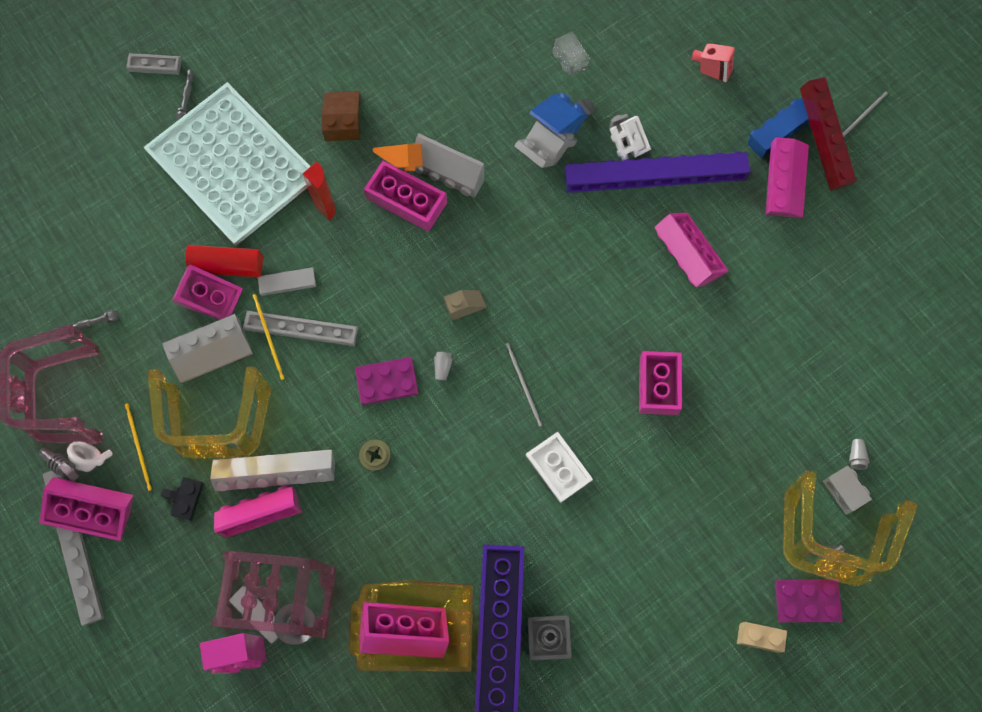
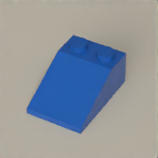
(560, 114)

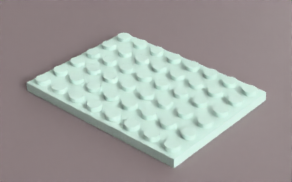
(230, 163)

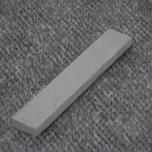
(302, 328)

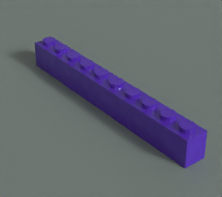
(656, 172)

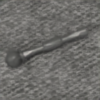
(186, 95)
(110, 315)

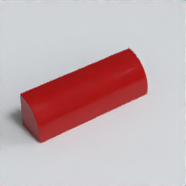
(320, 190)
(225, 260)

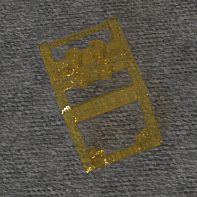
(210, 445)
(837, 564)

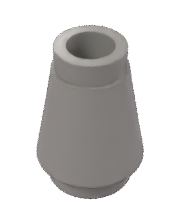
(442, 365)
(859, 457)

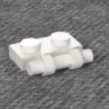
(634, 135)

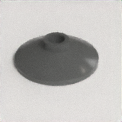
(284, 616)

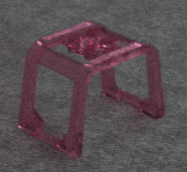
(12, 354)
(270, 604)

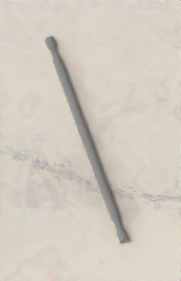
(864, 114)
(524, 385)

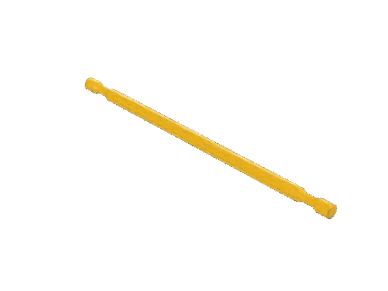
(268, 337)
(138, 447)

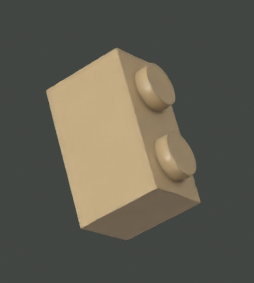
(762, 637)

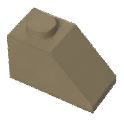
(464, 303)

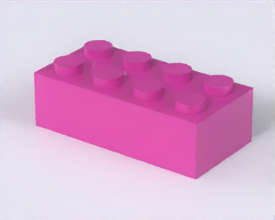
(405, 196)
(233, 653)

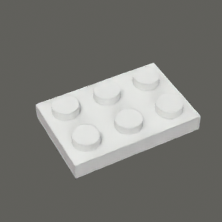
(559, 467)

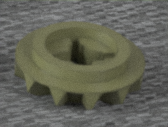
(373, 446)

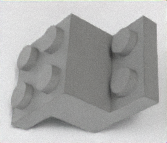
(544, 145)

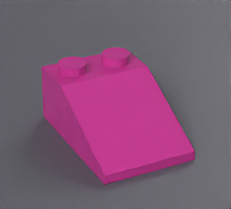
(206, 293)

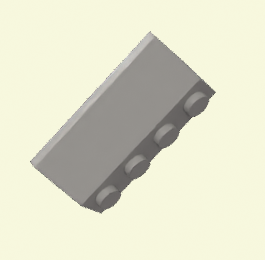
(450, 167)
(207, 348)

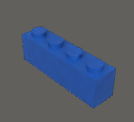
(784, 125)

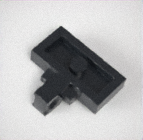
(184, 498)

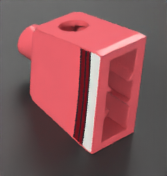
(715, 61)

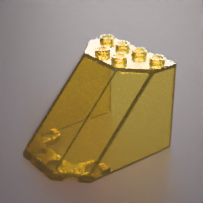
(452, 596)

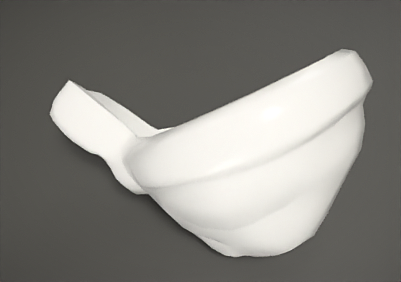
(86, 456)

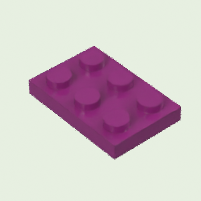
(386, 381)
(808, 601)

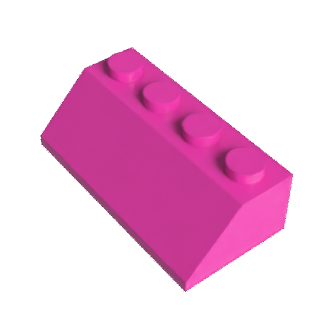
(787, 178)
(690, 249)
(85, 508)
(256, 512)
(403, 630)

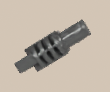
(58, 464)

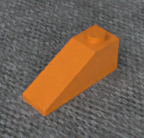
(402, 156)

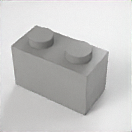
(847, 490)

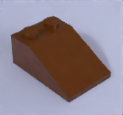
(341, 116)

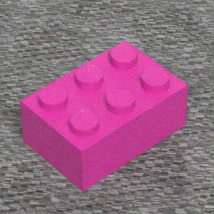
(660, 383)

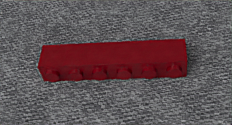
(827, 134)

